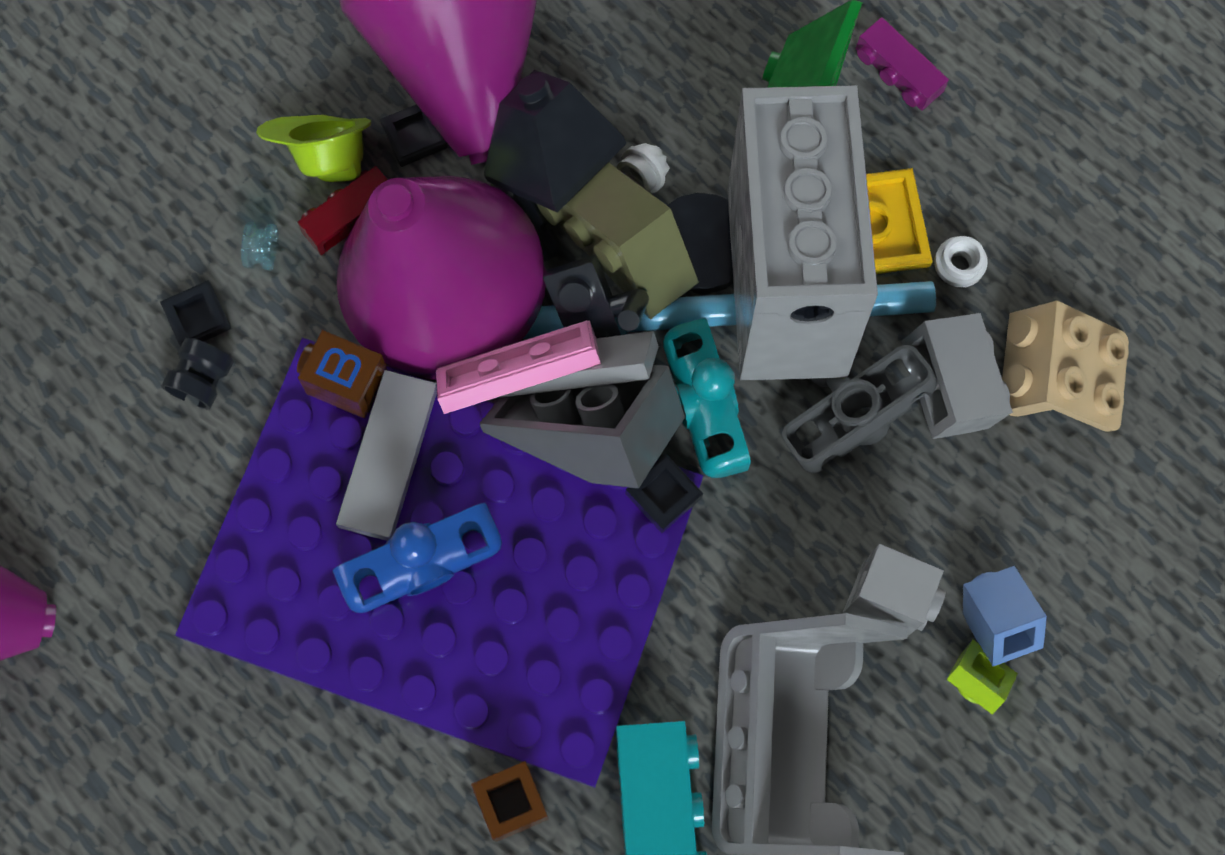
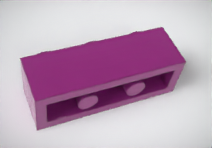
(901, 64)

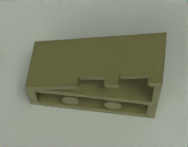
(630, 236)

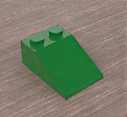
(815, 51)

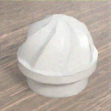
(645, 166)

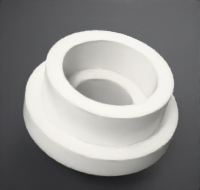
(965, 247)

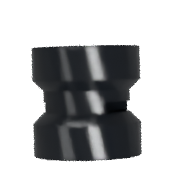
(197, 372)

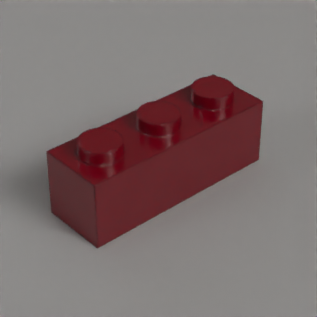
(337, 216)

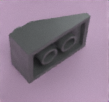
(596, 431)

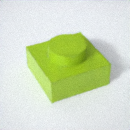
(979, 680)

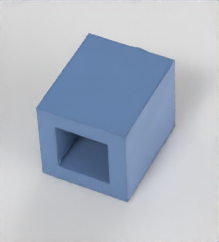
(1003, 615)

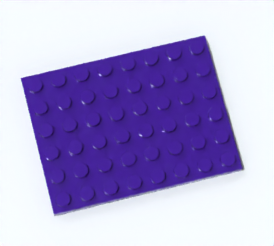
(504, 654)

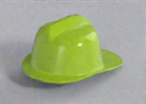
(320, 144)

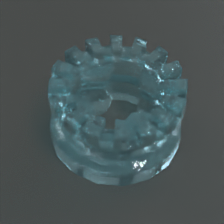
(258, 245)

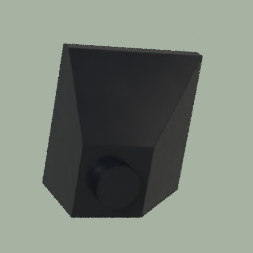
(548, 141)

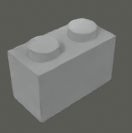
(968, 380)
(896, 590)

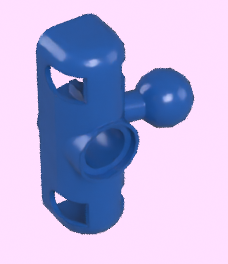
(418, 558)

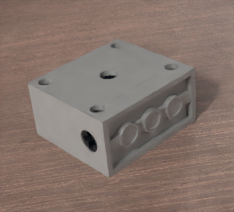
(800, 232)

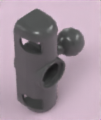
(867, 389)

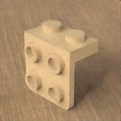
(1065, 365)

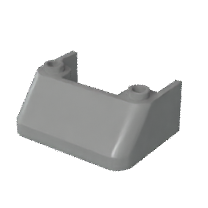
(775, 734)

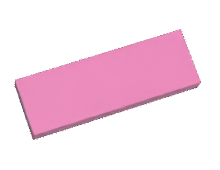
(517, 366)

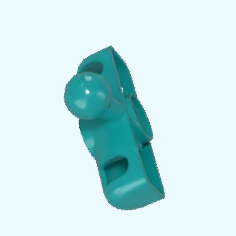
(707, 397)

